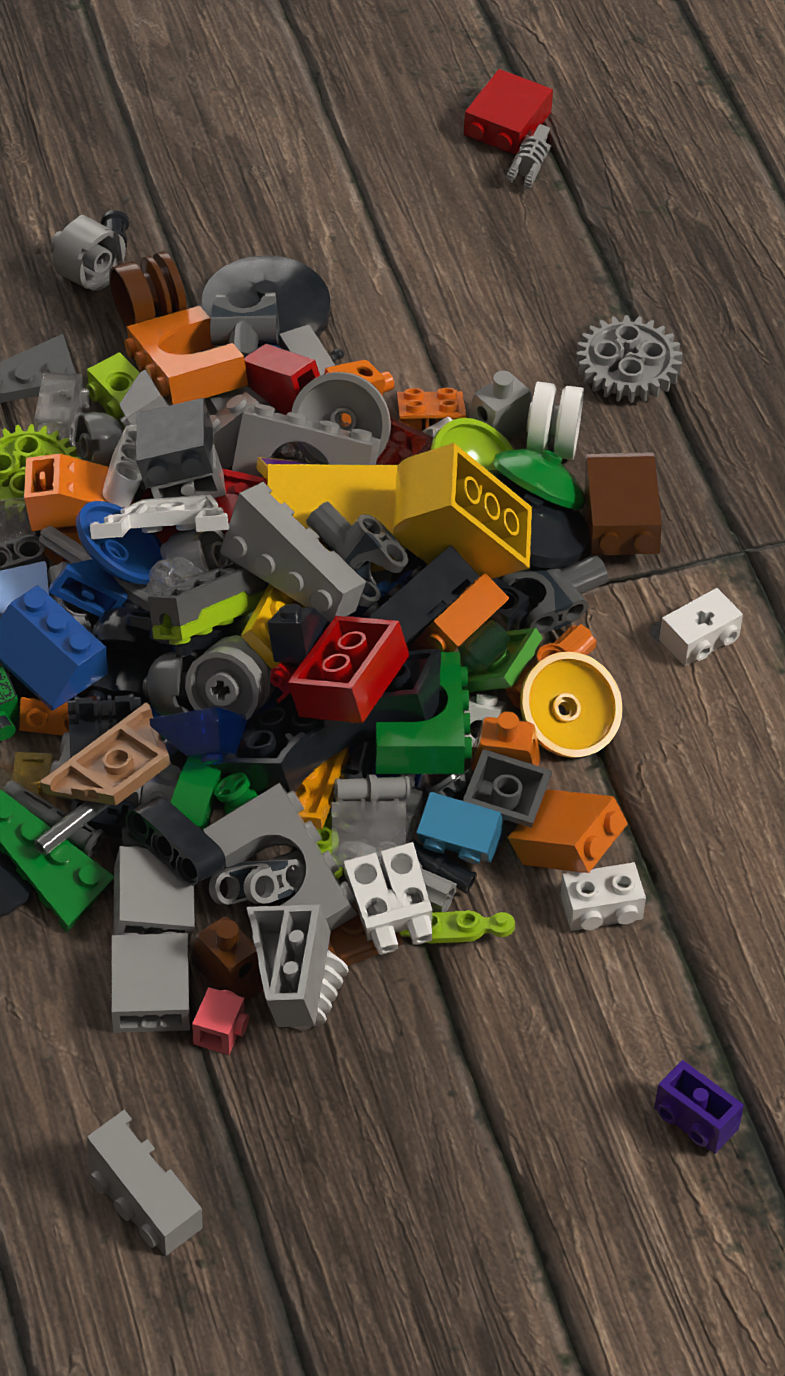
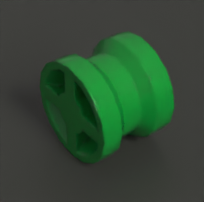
(234, 791)

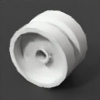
(549, 419)

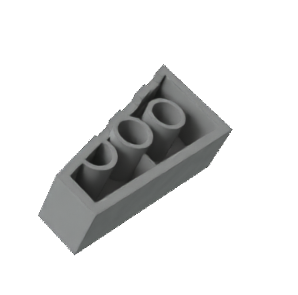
(288, 556)

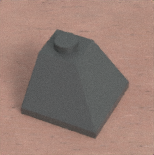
(508, 787)

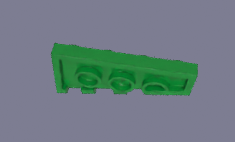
(63, 878)

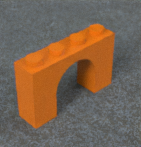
(166, 352)

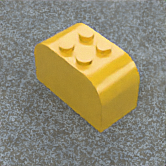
(348, 488)
(455, 501)

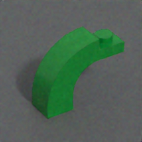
(195, 791)

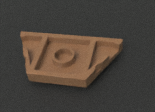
(113, 763)

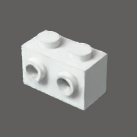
(603, 897)

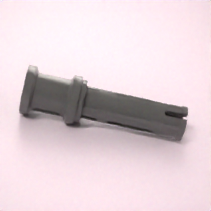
(85, 839)

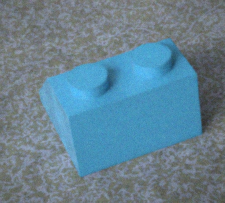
(460, 828)

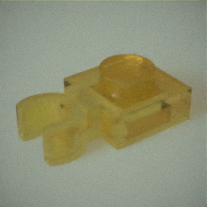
(31, 769)

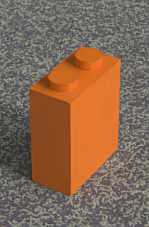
(462, 617)
(569, 831)

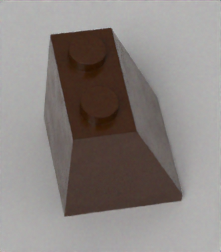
(622, 504)

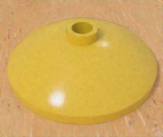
(586, 693)

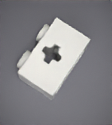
(701, 627)

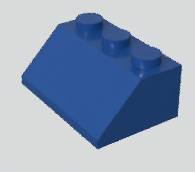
(49, 648)

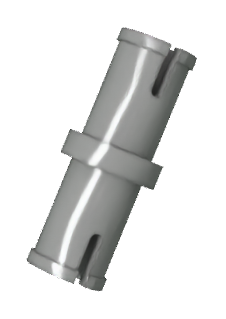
(371, 788)

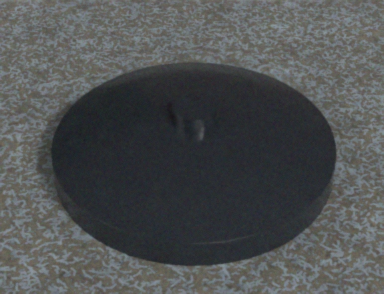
(299, 290)
(557, 532)

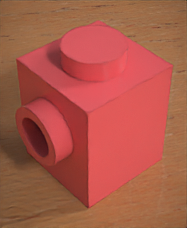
(219, 1021)

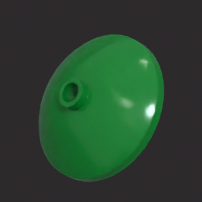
(542, 476)

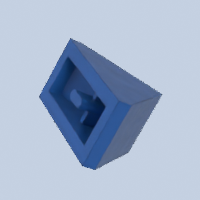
(88, 587)

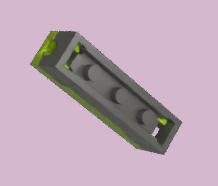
(204, 603)

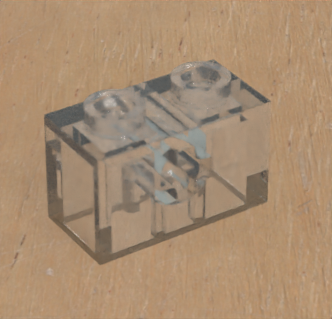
(60, 403)

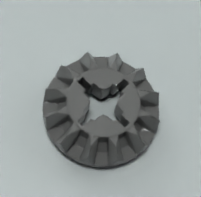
(449, 784)

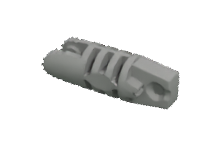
(530, 157)

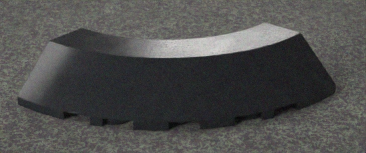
(290, 747)

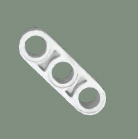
(123, 473)

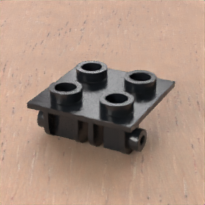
(93, 718)

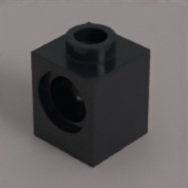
(513, 611)

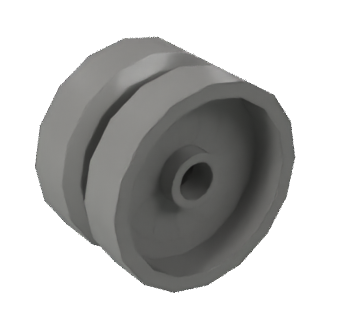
(229, 678)

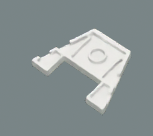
(152, 514)

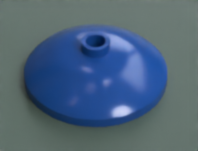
(123, 557)

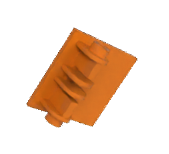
(418, 405)

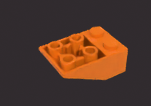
(59, 488)

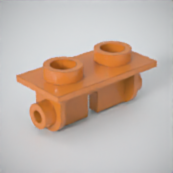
(40, 719)

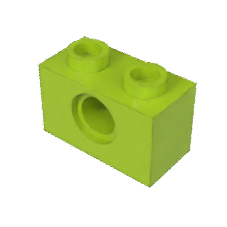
(110, 382)

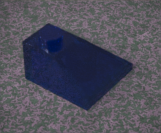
(203, 733)

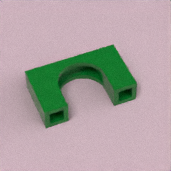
(432, 744)

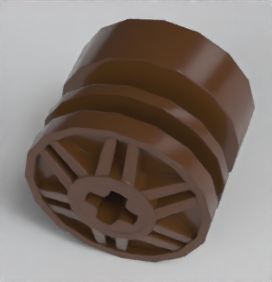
(148, 289)

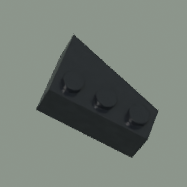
(426, 593)

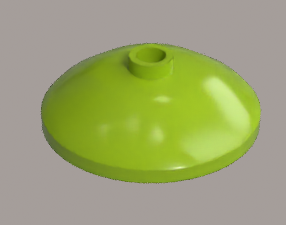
(474, 438)

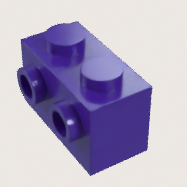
(698, 1107)

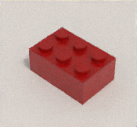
(348, 669)

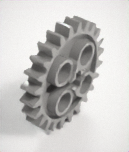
(629, 358)

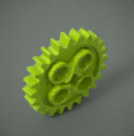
(22, 445)

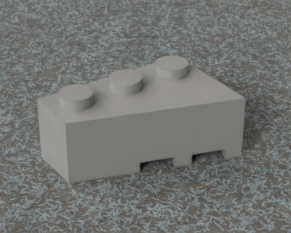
(291, 959)
(140, 1187)

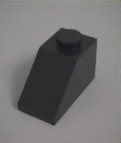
(295, 632)

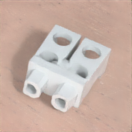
(393, 909)

